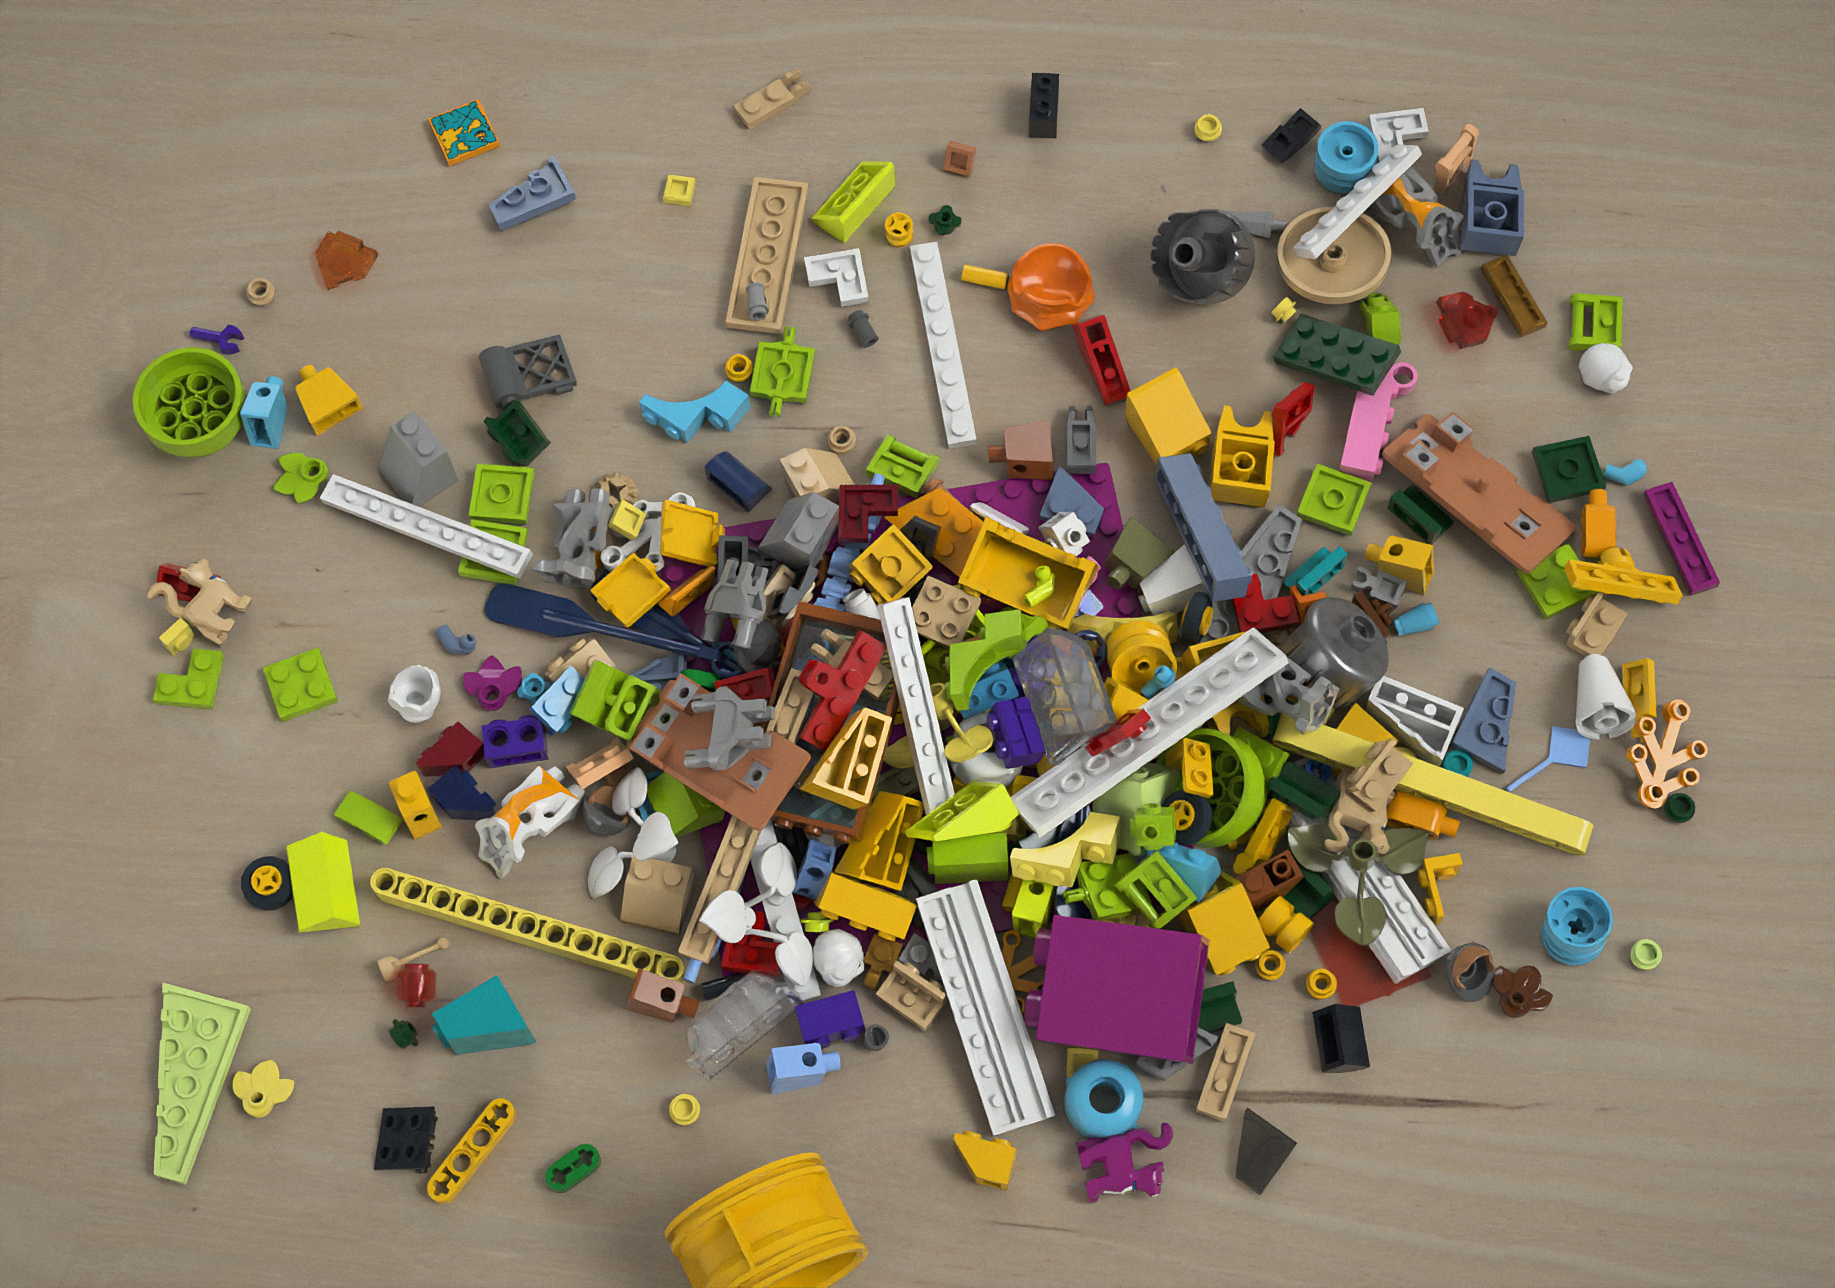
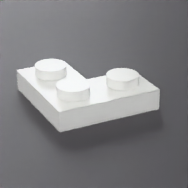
(1396, 126)
(840, 268)

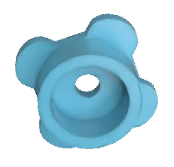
(531, 681)

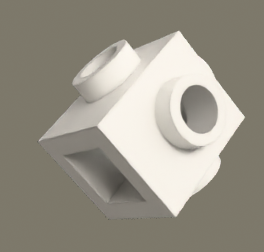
(1065, 532)

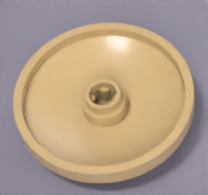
(1345, 269)

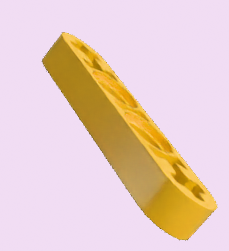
(475, 1153)

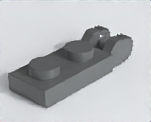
(1081, 442)

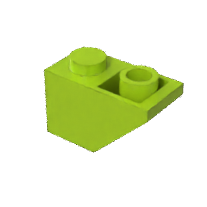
(1381, 318)

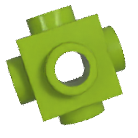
(1154, 826)

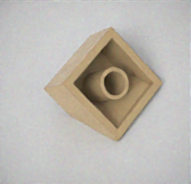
(815, 472)
(657, 894)

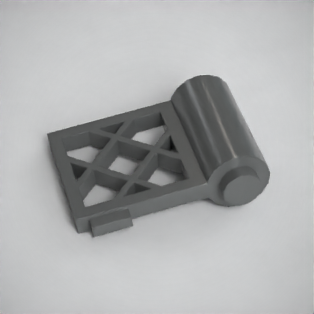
(505, 378)

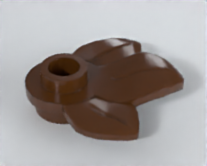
(1523, 987)

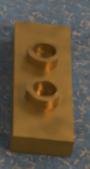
(1514, 296)

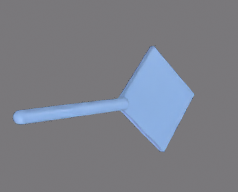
(1566, 748)

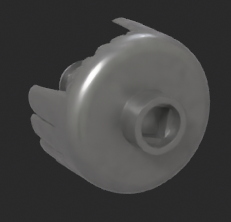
(1203, 256)
(1340, 646)

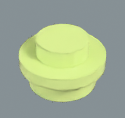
(1646, 954)

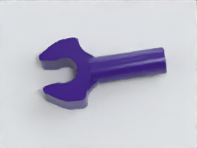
(219, 337)

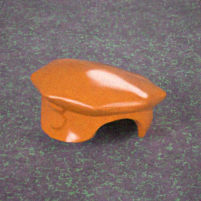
(1050, 286)

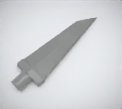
(1260, 223)

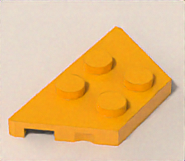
(957, 525)

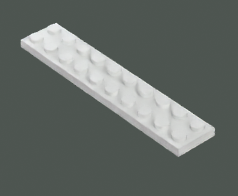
(1173, 715)

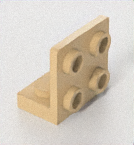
(944, 612)
(1379, 775)

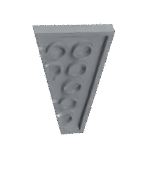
(1265, 555)

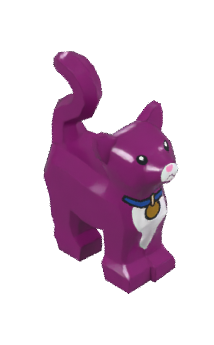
(1117, 1160)

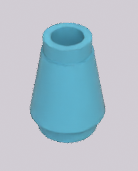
(1416, 620)

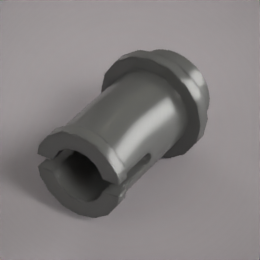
(862, 327)

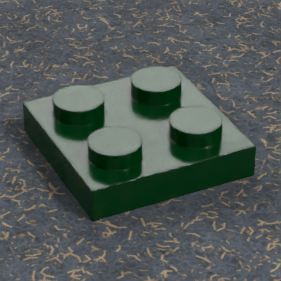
(1568, 469)

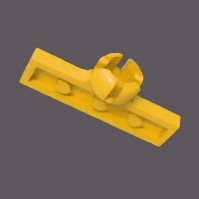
(1619, 576)

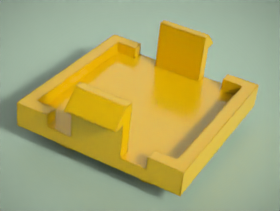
(689, 533)
(630, 589)

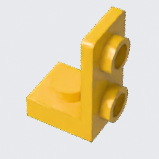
(1195, 763)
(1444, 868)

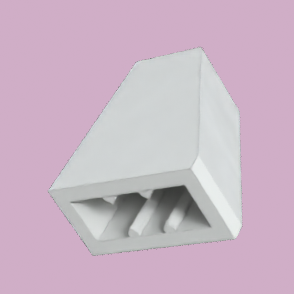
(1171, 584)

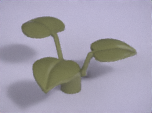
(1358, 917)

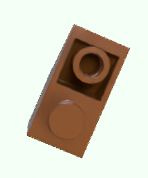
(1270, 880)

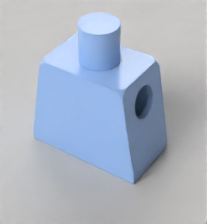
(789, 1071)

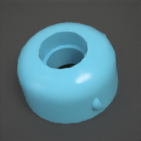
(1110, 1074)

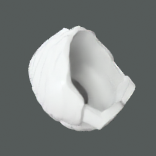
(1605, 368)
(415, 693)
(838, 957)

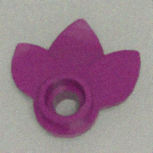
(492, 680)

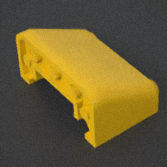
(1005, 568)

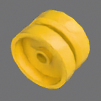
(1136, 653)

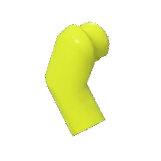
(1044, 586)

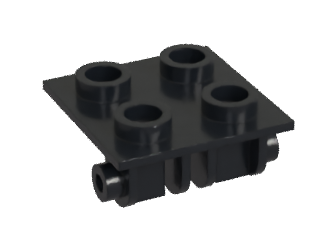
(406, 1139)

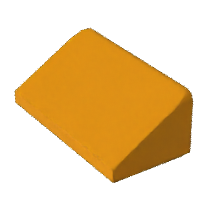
(688, 591)

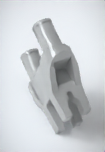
(736, 598)
(731, 729)

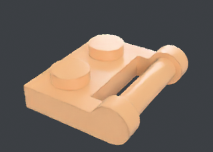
(1456, 159)
(599, 763)

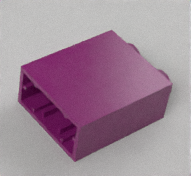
(1119, 988)

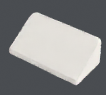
(983, 511)

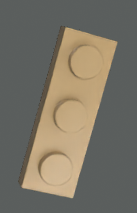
(1225, 1072)

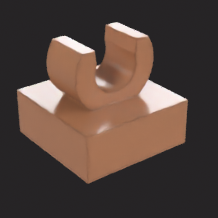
(959, 158)

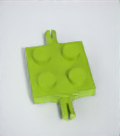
(782, 372)
(1099, 892)

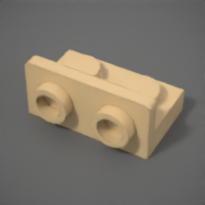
(1596, 627)

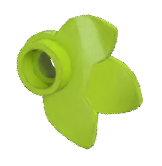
(298, 478)

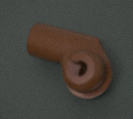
(822, 566)

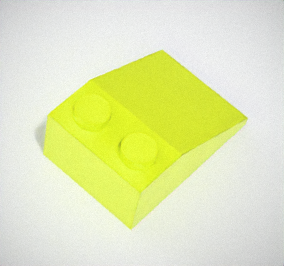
(969, 812)

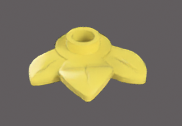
(263, 1084)

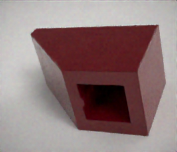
(454, 748)

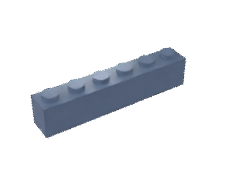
(1202, 527)

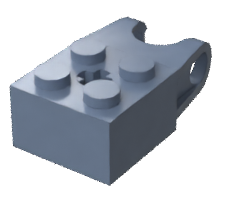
(1492, 212)

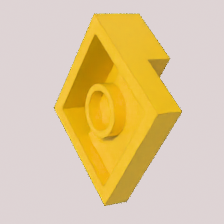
(889, 566)

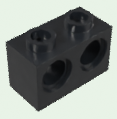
(1044, 105)

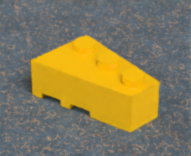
(851, 761)
(884, 847)
(865, 906)

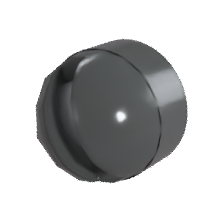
(881, 1037)

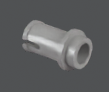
(757, 308)

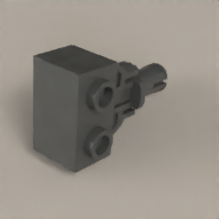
(737, 549)

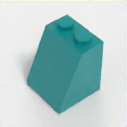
(482, 1021)

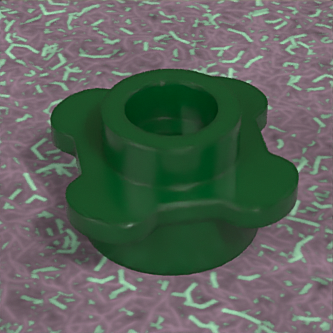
(947, 227)
(403, 1033)

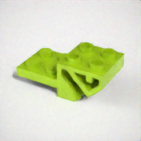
(614, 700)

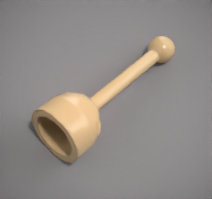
(391, 965)

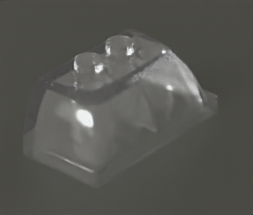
(1064, 692)
(737, 1021)

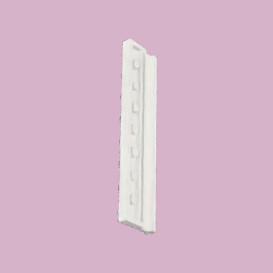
(1409, 936)
(985, 1008)

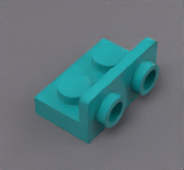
(1317, 571)

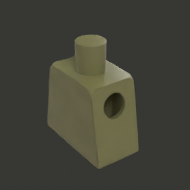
(1134, 556)

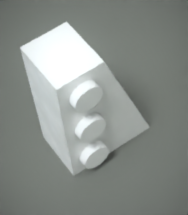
(1414, 718)

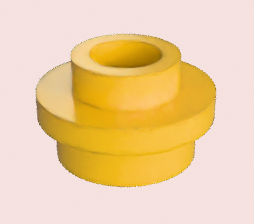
(738, 361)
(1270, 956)
(1323, 975)

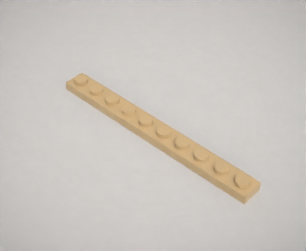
(740, 838)

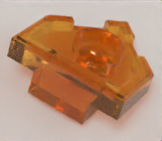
(343, 258)

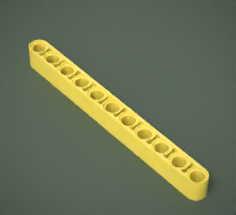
(1446, 788)
(516, 917)

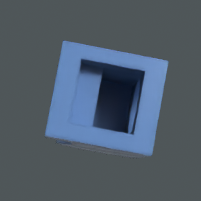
(814, 869)

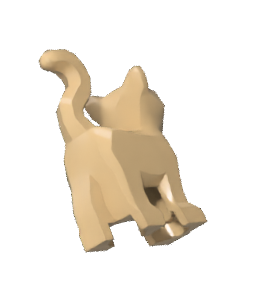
(205, 606)
(1356, 815)

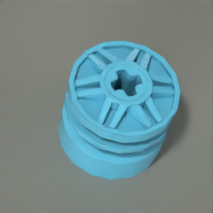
(1579, 910)

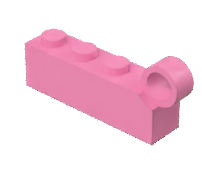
(1368, 422)

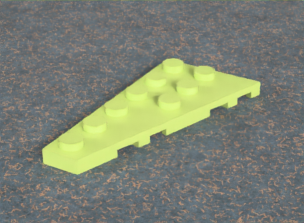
(193, 1064)

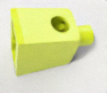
(1033, 907)

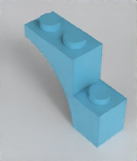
(683, 419)

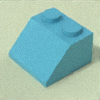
(1193, 866)

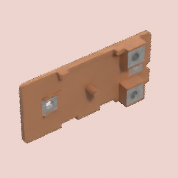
(1478, 490)
(728, 788)

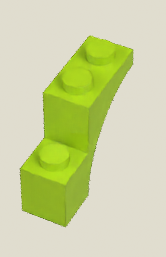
(1000, 637)

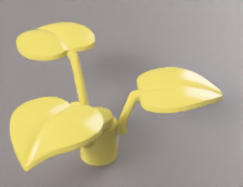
(957, 750)

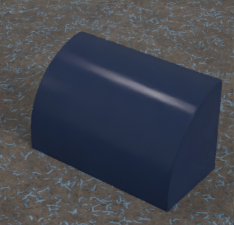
(736, 480)

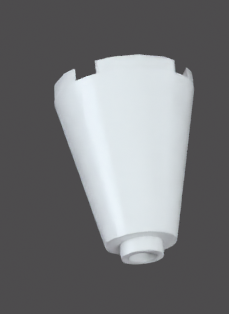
(1601, 700)

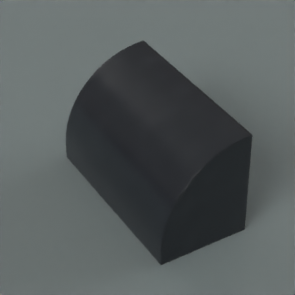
(1341, 1039)

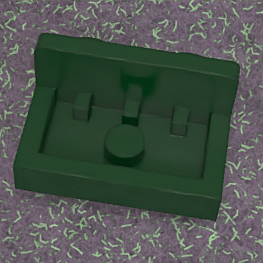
(517, 434)
(1304, 790)

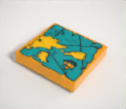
(464, 132)

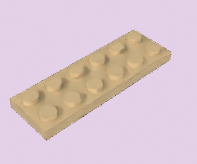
(768, 251)

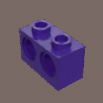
(514, 750)

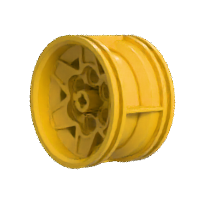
(769, 1230)

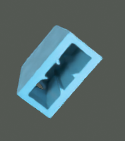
(265, 413)

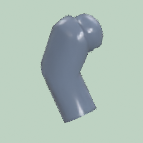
(456, 645)

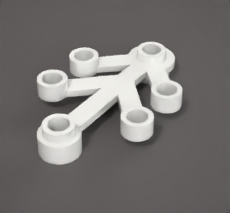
(649, 531)

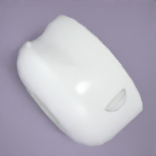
(985, 765)

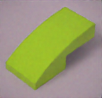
(368, 817)

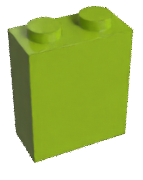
(969, 859)

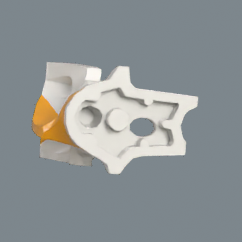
(536, 796)

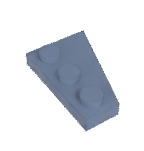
(537, 195)
(1487, 721)

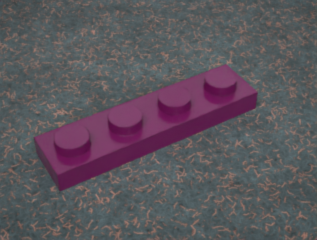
(1681, 538)

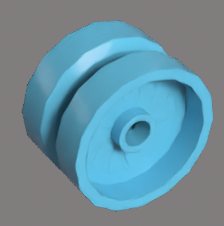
(1345, 156)

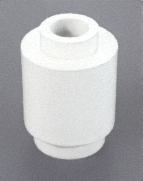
(861, 603)

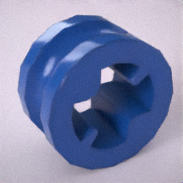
(1324, 770)

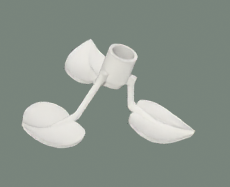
(654, 840)
(733, 918)

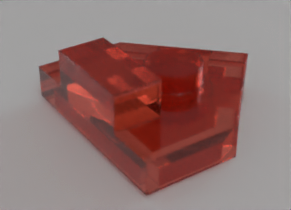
(1465, 319)

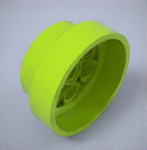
(182, 374)
(1242, 789)

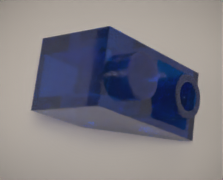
(459, 798)

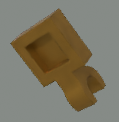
(881, 957)

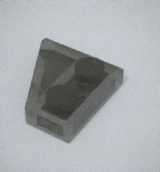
(1261, 1152)

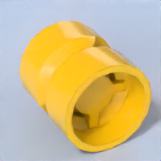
(1285, 924)

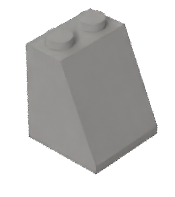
(415, 461)
(802, 531)

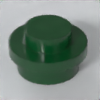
(1679, 807)

